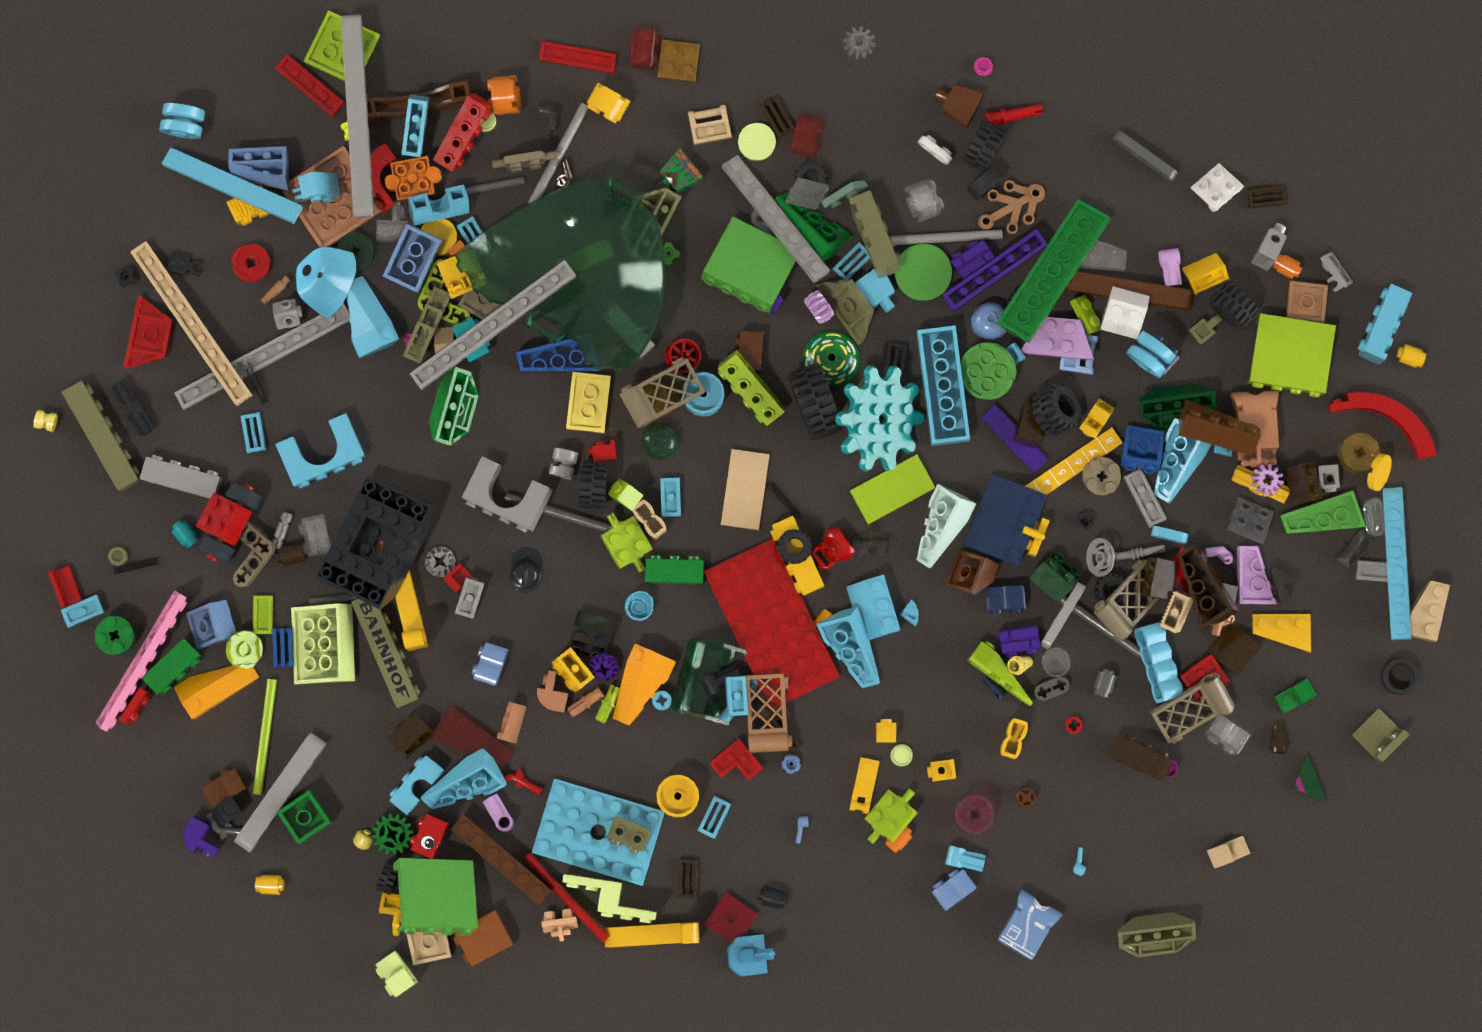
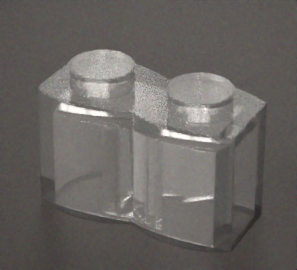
(1227, 734)

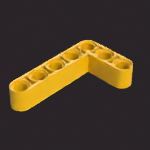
(414, 633)
(653, 934)

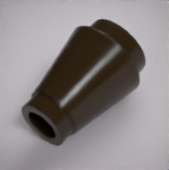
(1278, 740)

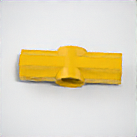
(1242, 477)

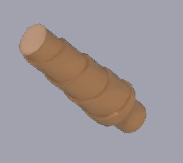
(276, 289)

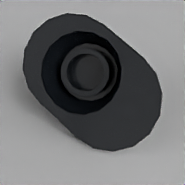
(526, 570)

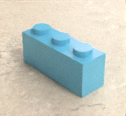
(415, 125)

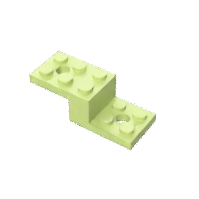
(609, 898)

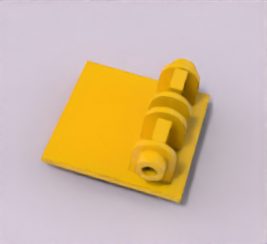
(456, 282)

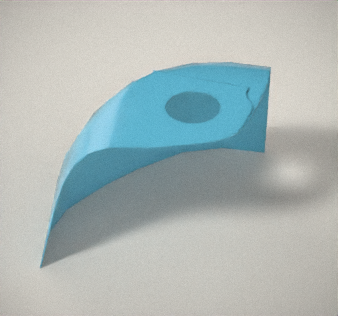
(329, 291)

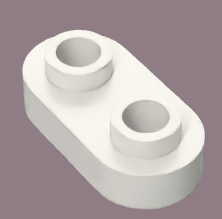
(929, 145)

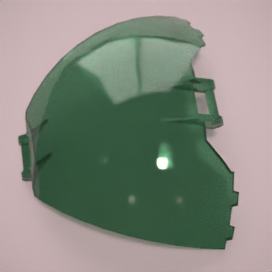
(609, 247)

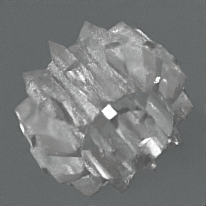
(851, 42)

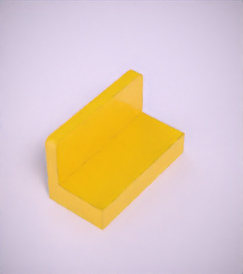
(1206, 273)

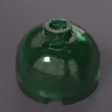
(660, 441)

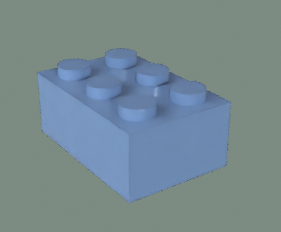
(413, 258)

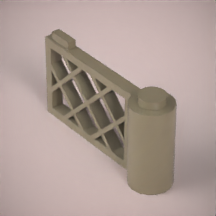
(639, 404)
(1113, 616)
(1212, 691)

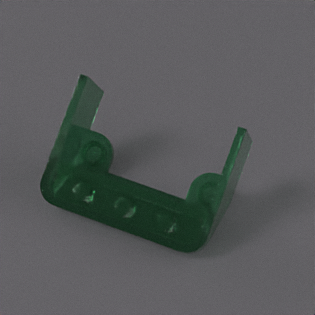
(701, 659)

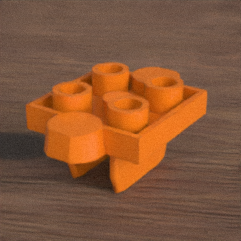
(412, 178)

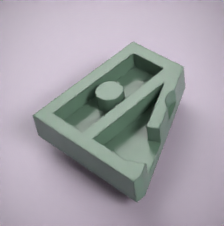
(844, 193)

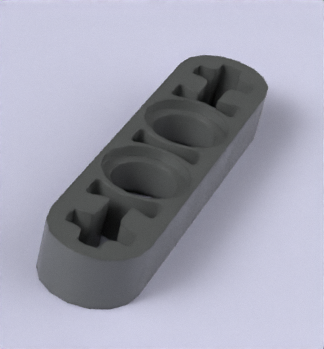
(1145, 156)

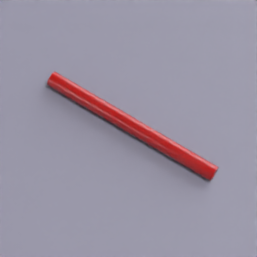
(566, 897)

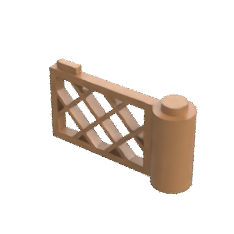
(768, 739)

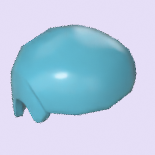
(639, 605)

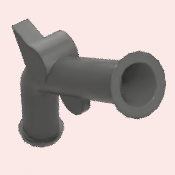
(223, 831)

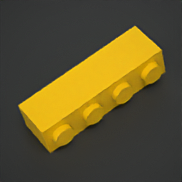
(805, 573)

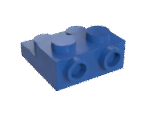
(1142, 449)

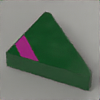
(1307, 781)

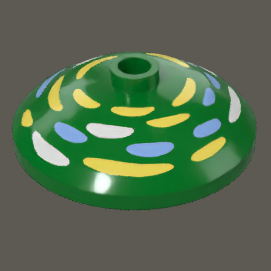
(846, 357)

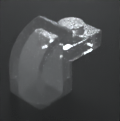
(392, 229)

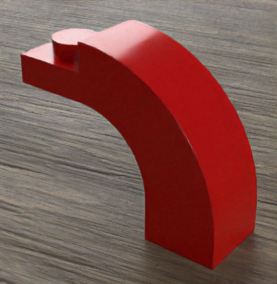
(381, 161)

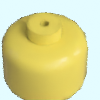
(363, 839)

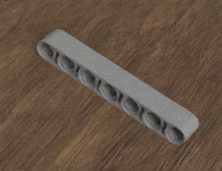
(280, 792)

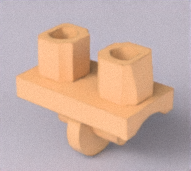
(559, 927)

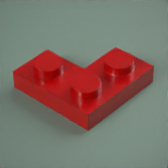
(738, 756)

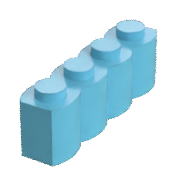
(1158, 662)

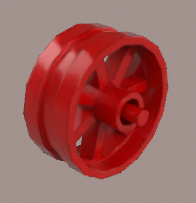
(683, 353)

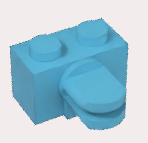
(317, 187)

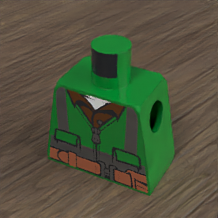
(679, 173)

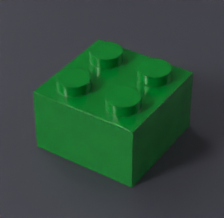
(304, 817)

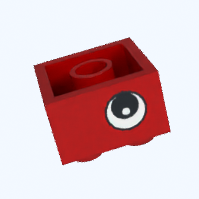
(430, 836)

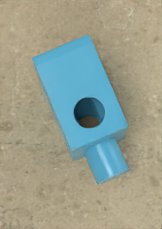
(876, 290)

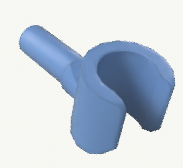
(802, 822)

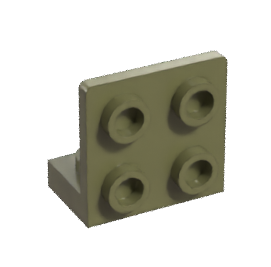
(1379, 735)

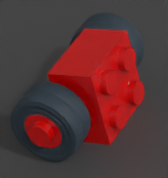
(226, 520)

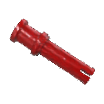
(1004, 115)

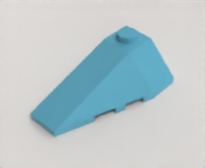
(369, 322)
(1179, 462)
(850, 641)

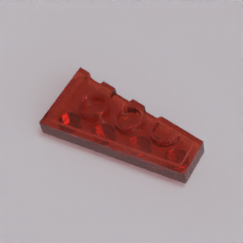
(468, 737)

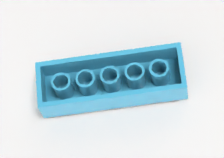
(943, 385)

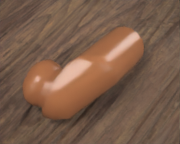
(1216, 629)

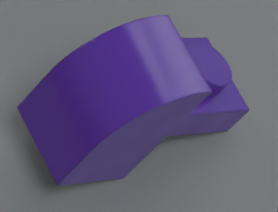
(194, 837)

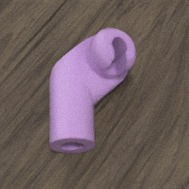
(1221, 552)

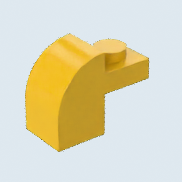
(1096, 418)

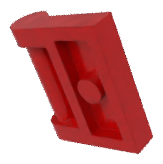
(1199, 670)

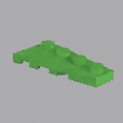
(1330, 514)

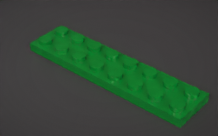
(1053, 271)

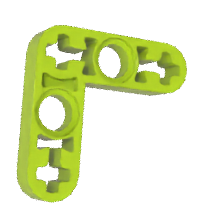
(425, 294)

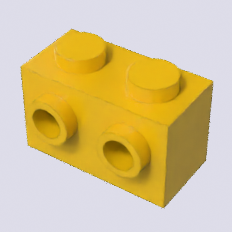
(572, 670)

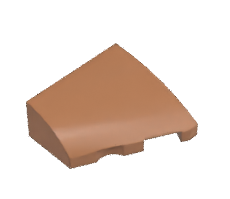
(512, 722)

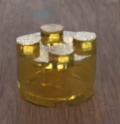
(1348, 457)

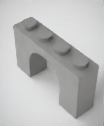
(524, 514)

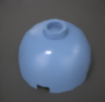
(985, 321)

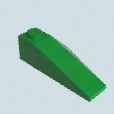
(822, 235)

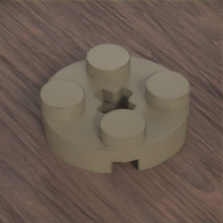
(1093, 483)

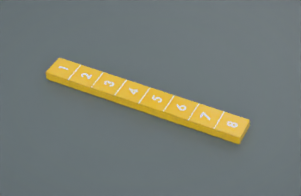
(1075, 463)

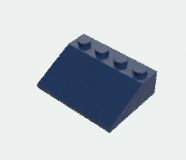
(1001, 519)

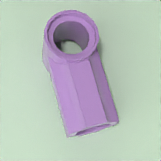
(1170, 261)
(498, 811)

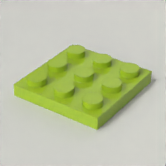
(327, 47)

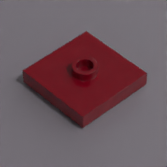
(730, 918)

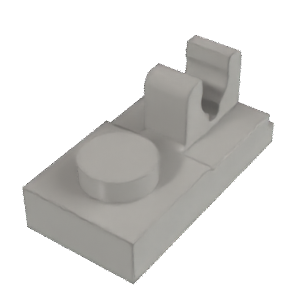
(1333, 266)
(469, 597)

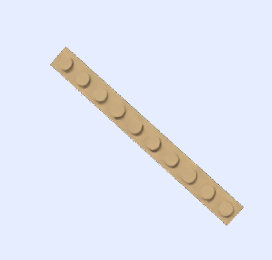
(191, 323)

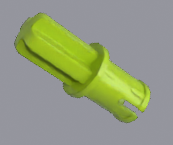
(607, 704)

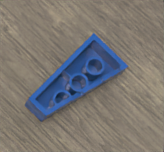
(559, 357)

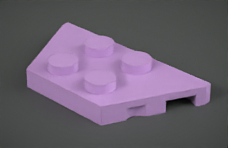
(1060, 339)

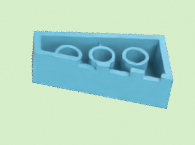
(1384, 324)

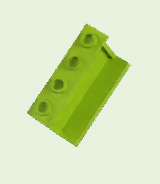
(1292, 355)

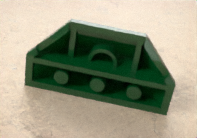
(1166, 403)

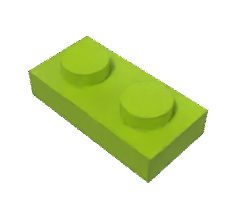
(1085, 313)

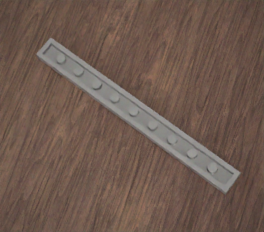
(493, 325)
(265, 355)

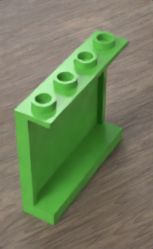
(749, 265)
(436, 896)

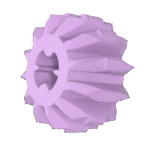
(819, 307)
(1273, 484)

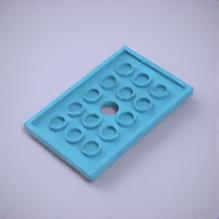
(568, 825)

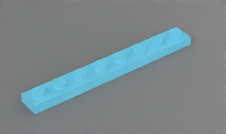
(1397, 563)

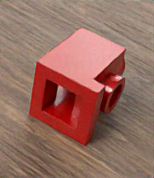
(603, 452)

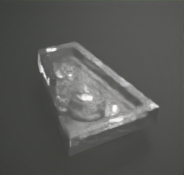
(1105, 257)

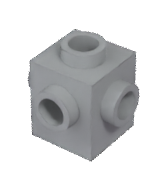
(287, 314)

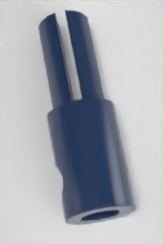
(994, 688)

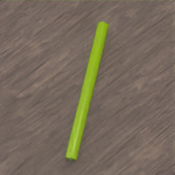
(264, 736)

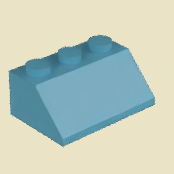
(875, 606)

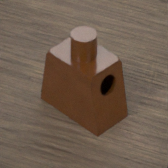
(959, 103)

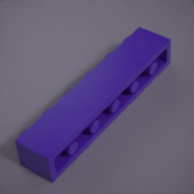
(994, 271)

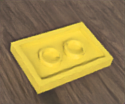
(588, 402)

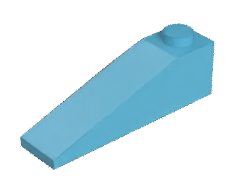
(471, 777)

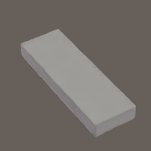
(1145, 498)

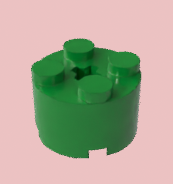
(113, 646)

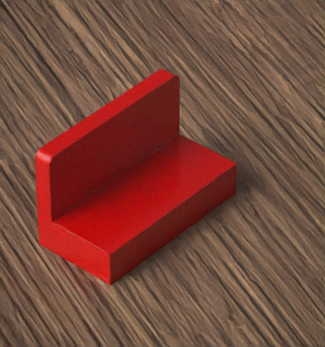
(65, 586)

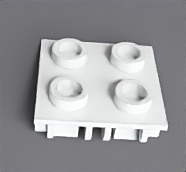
(1217, 187)

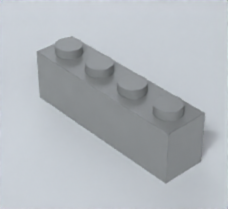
(180, 478)

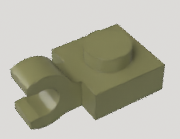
(1203, 330)

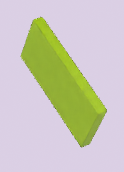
(892, 489)

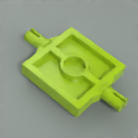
(626, 542)
(890, 816)

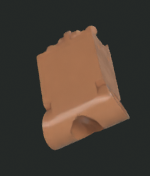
(1261, 412)

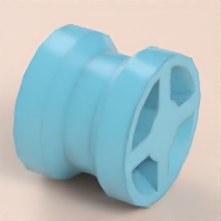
(660, 701)

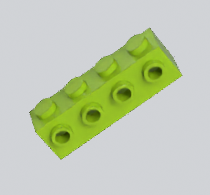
(751, 388)

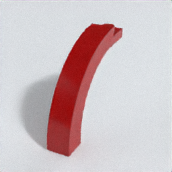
(1405, 419)

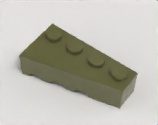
(874, 234)

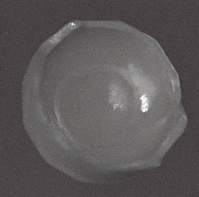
(1056, 662)

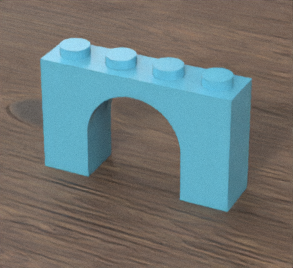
(348, 452)

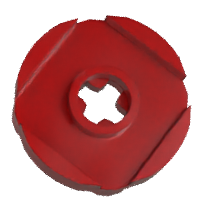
(249, 252)

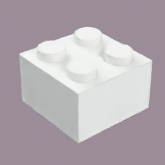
(1125, 312)

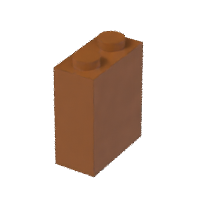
(485, 941)

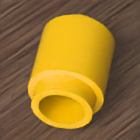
(1411, 356)
(269, 884)

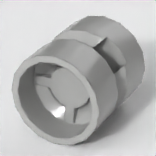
(563, 463)

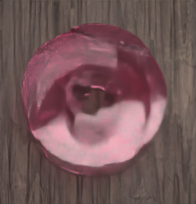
(963, 814)

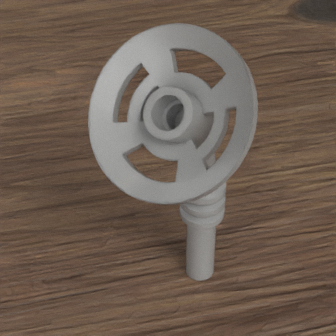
(1107, 557)

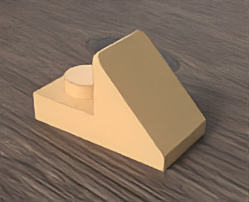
(1228, 852)

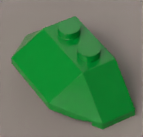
(453, 407)

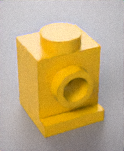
(949, 773)

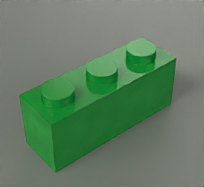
(674, 570)
(172, 667)

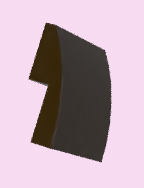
(1234, 649)

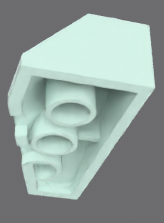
(946, 518)

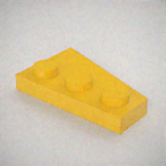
(1284, 628)

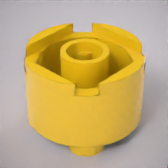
(608, 102)

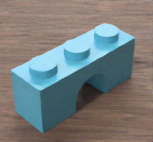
(452, 204)
(404, 797)

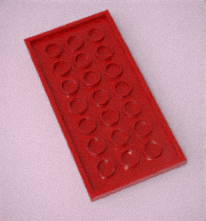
(771, 622)

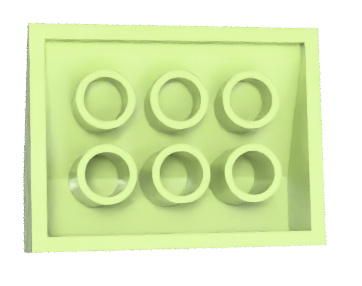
(323, 644)

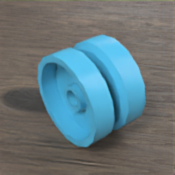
(182, 120)
(1150, 354)
(712, 402)

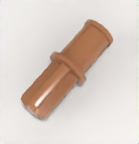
(585, 702)

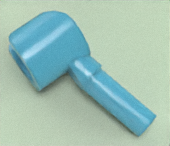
(1078, 868)

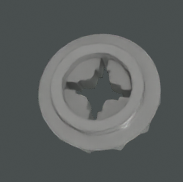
(439, 552)

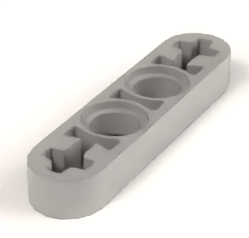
(1062, 615)

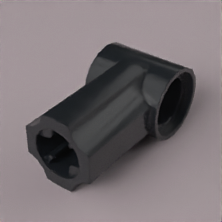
(716, 681)

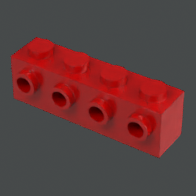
(462, 132)

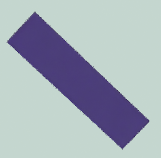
(1005, 430)

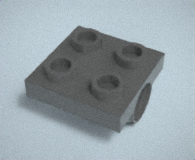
(1250, 520)

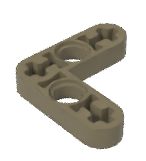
(257, 552)

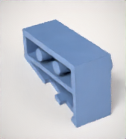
(261, 165)

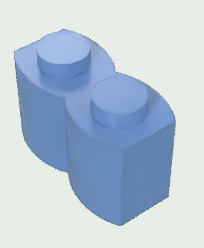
(490, 664)
(953, 889)

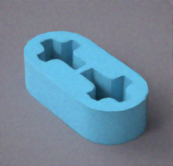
(1170, 535)

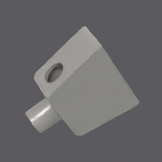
(1270, 247)

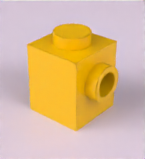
(885, 731)

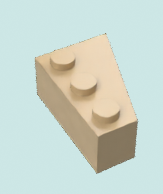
(1428, 611)

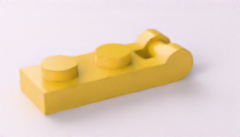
(864, 784)

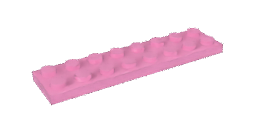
(144, 655)

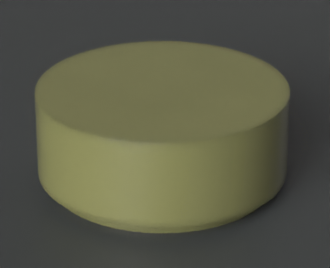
(118, 556)

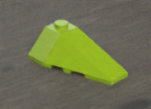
(991, 664)

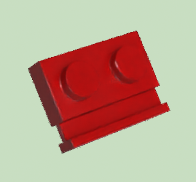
(131, 712)

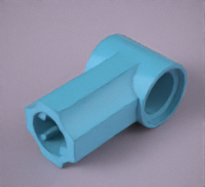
(961, 858)

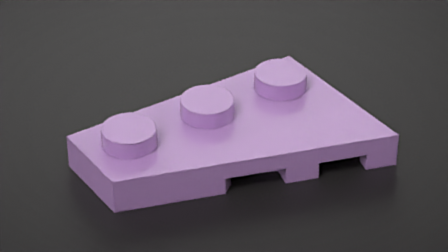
(1251, 578)

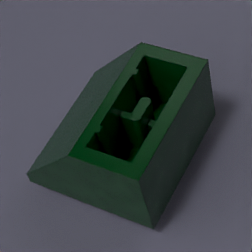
(1055, 577)

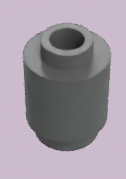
(1104, 683)

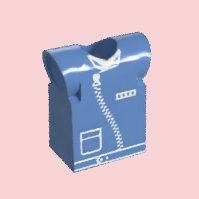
(1028, 925)

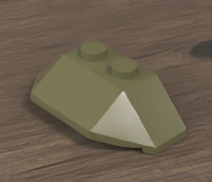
(662, 204)
(1156, 934)

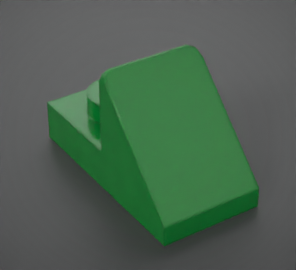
(1295, 696)

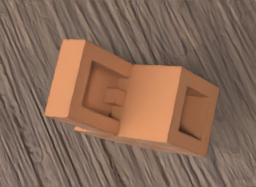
(548, 697)

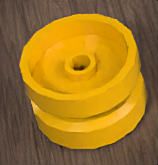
(666, 794)

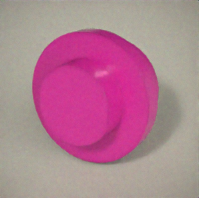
(983, 66)

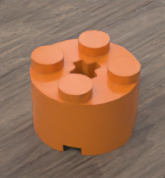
(504, 94)

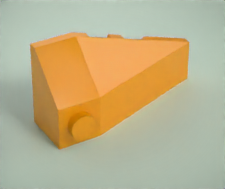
(641, 678)
(211, 688)

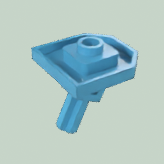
(748, 955)

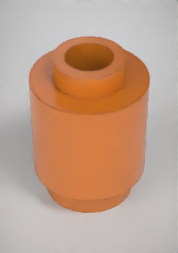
(1287, 266)
(901, 840)

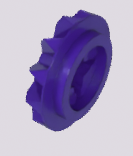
(608, 661)

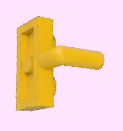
(1037, 535)
(391, 905)

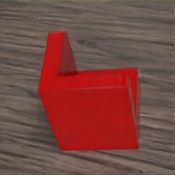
(456, 577)

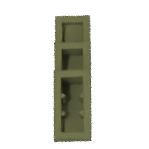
(427, 325)

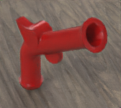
(520, 781)

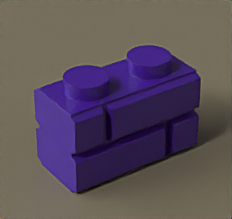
(972, 259)
(1019, 640)

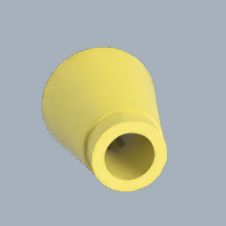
(1019, 664)

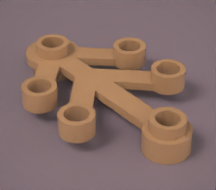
(1013, 205)

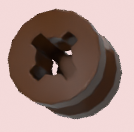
(1028, 795)

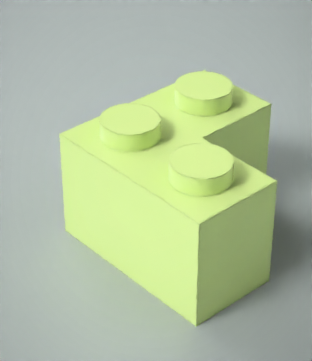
(396, 973)

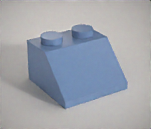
(211, 624)

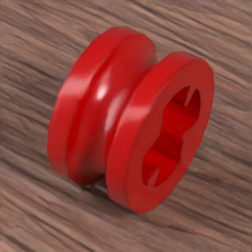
(1078, 729)

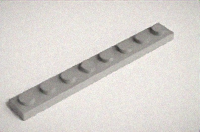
(775, 219)

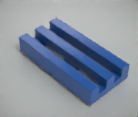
(282, 643)

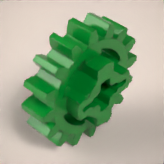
(401, 829)

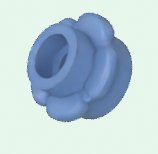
(796, 765)

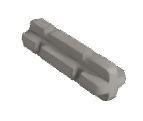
(282, 529)

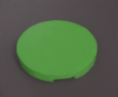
(923, 272)
(988, 371)

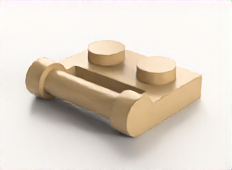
(711, 130)

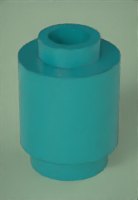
(185, 533)

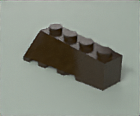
(1208, 593)

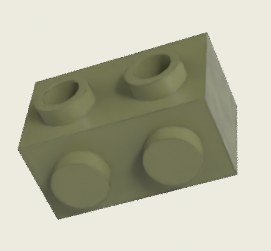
(628, 833)

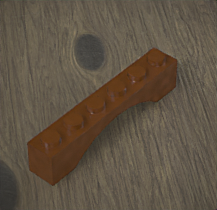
(442, 98)
(501, 859)

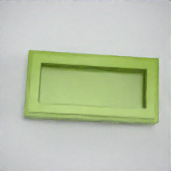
(262, 614)

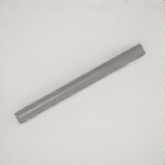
(560, 151)
(947, 237)

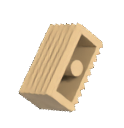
(1177, 611)

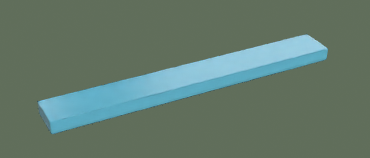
(232, 185)

